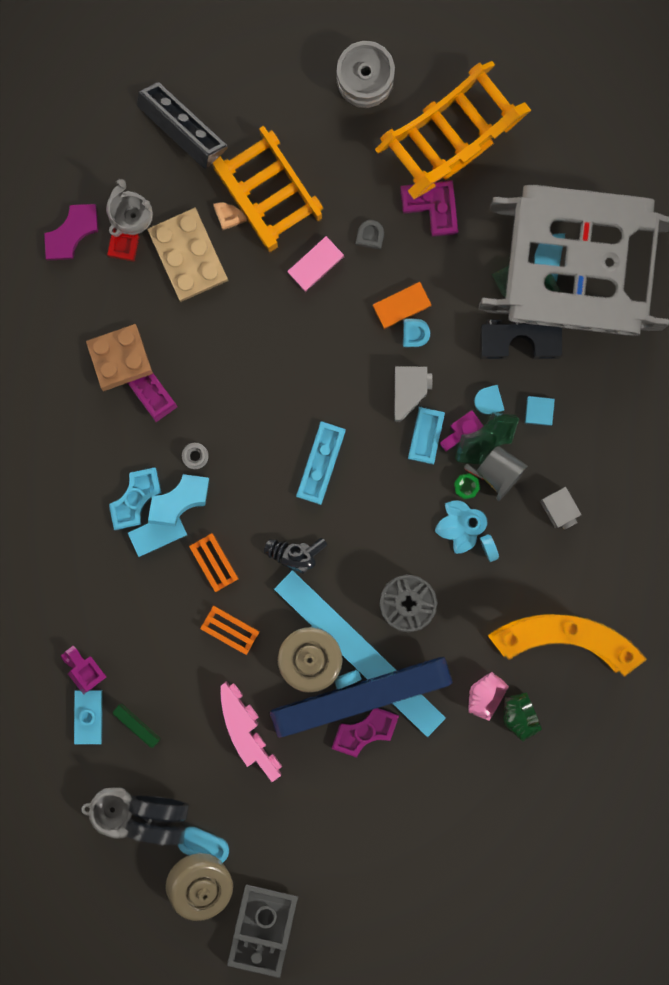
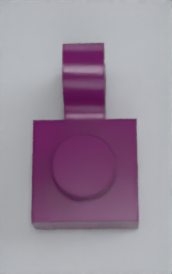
(466, 425)
(85, 673)

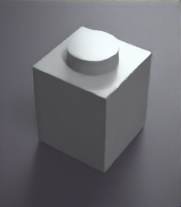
(561, 509)

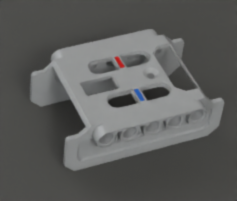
(526, 295)

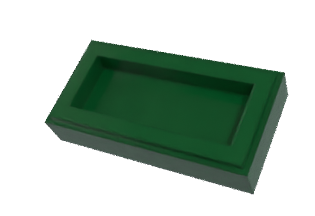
(136, 725)

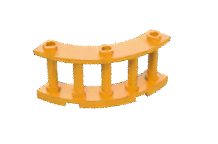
(464, 152)
(554, 628)

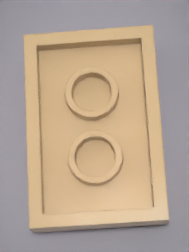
(187, 254)

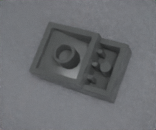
(262, 931)

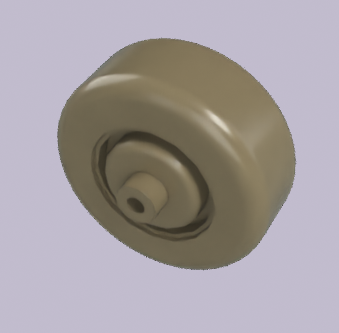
(310, 659)
(199, 887)

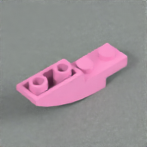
(240, 722)

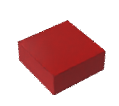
(123, 246)

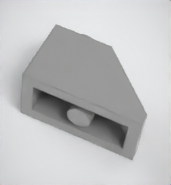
(410, 389)

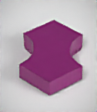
(80, 222)
(376, 726)

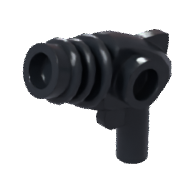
(294, 556)

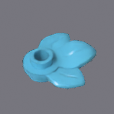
(457, 525)

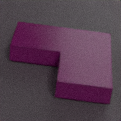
(439, 203)

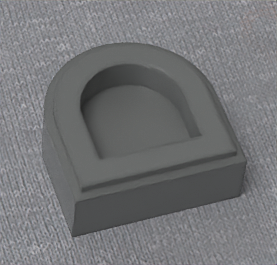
(370, 235)

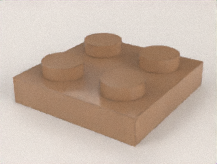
(119, 357)

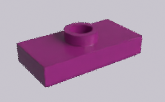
(153, 396)

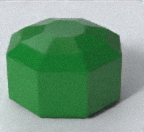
(466, 486)

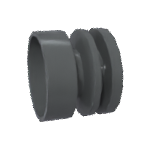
(419, 591)

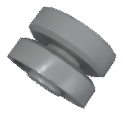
(378, 67)

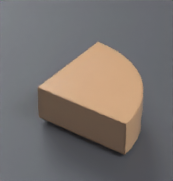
(229, 215)

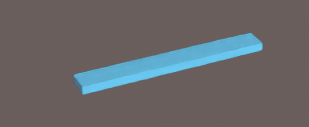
(354, 647)

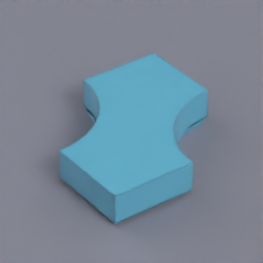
(168, 507)
(128, 509)

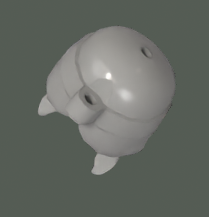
(121, 208)
(103, 820)

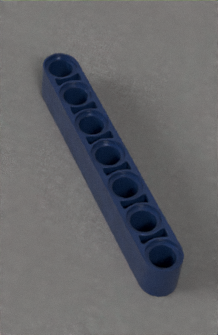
(361, 697)

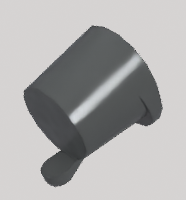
(499, 470)

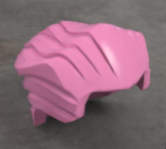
(486, 695)

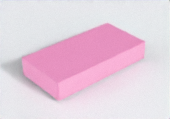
(315, 264)

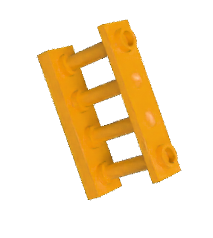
(255, 212)

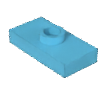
(88, 717)

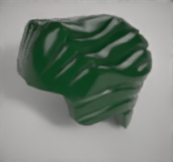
(521, 716)

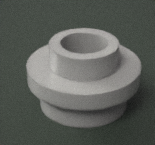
(186, 456)

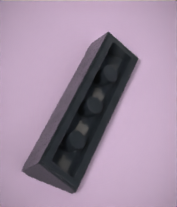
(180, 124)

